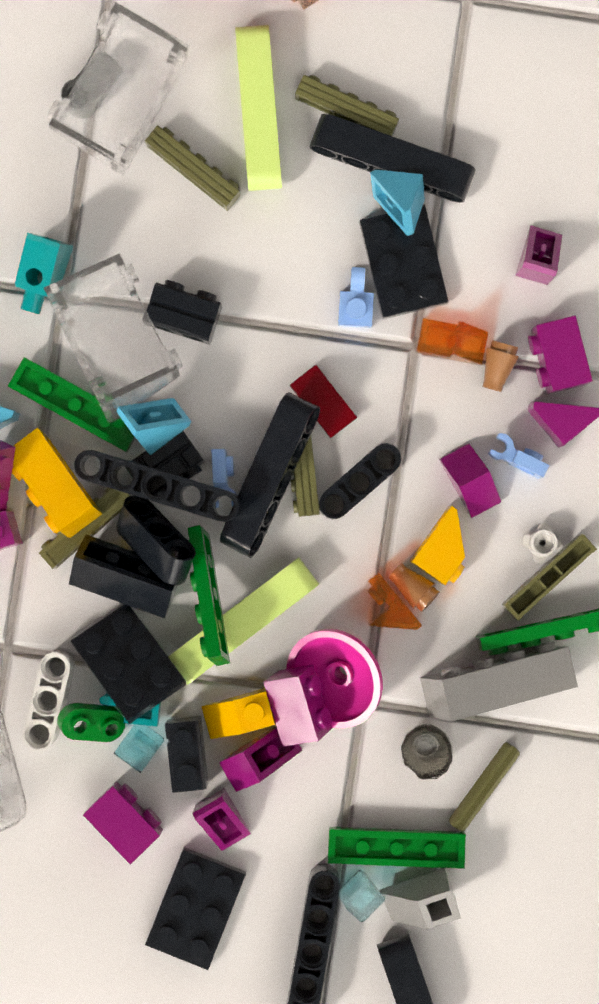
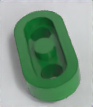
(94, 722)

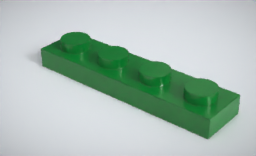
(69, 403)
(209, 609)
(531, 634)
(396, 847)

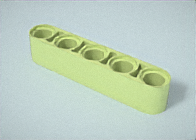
(258, 107)
(249, 616)

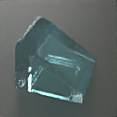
(139, 746)
(361, 896)

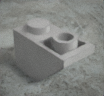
(422, 901)

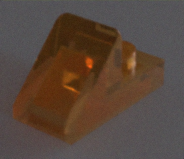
(452, 341)
(397, 613)

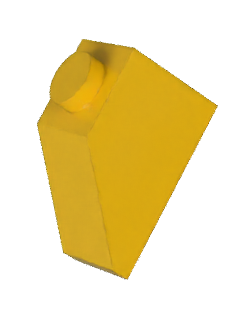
(442, 549)
(238, 714)

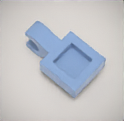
(356, 305)
(526, 461)
(222, 469)

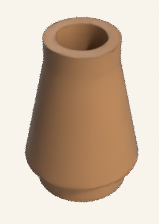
(499, 364)
(414, 587)

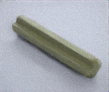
(484, 787)

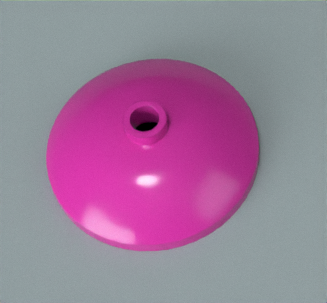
(349, 696)

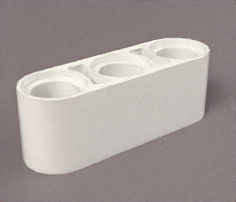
(38, 712)

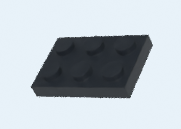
(403, 266)
(128, 663)
(195, 908)

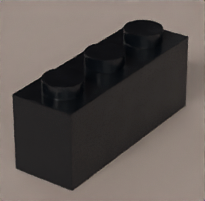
(120, 576)

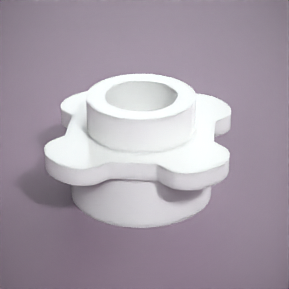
(532, 541)

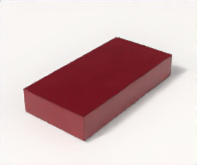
(318, 390)

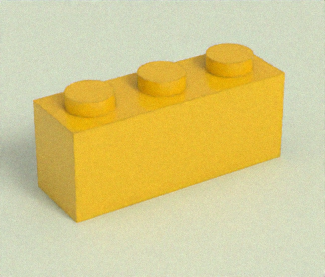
(53, 485)

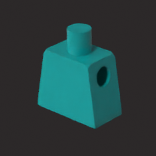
(42, 256)

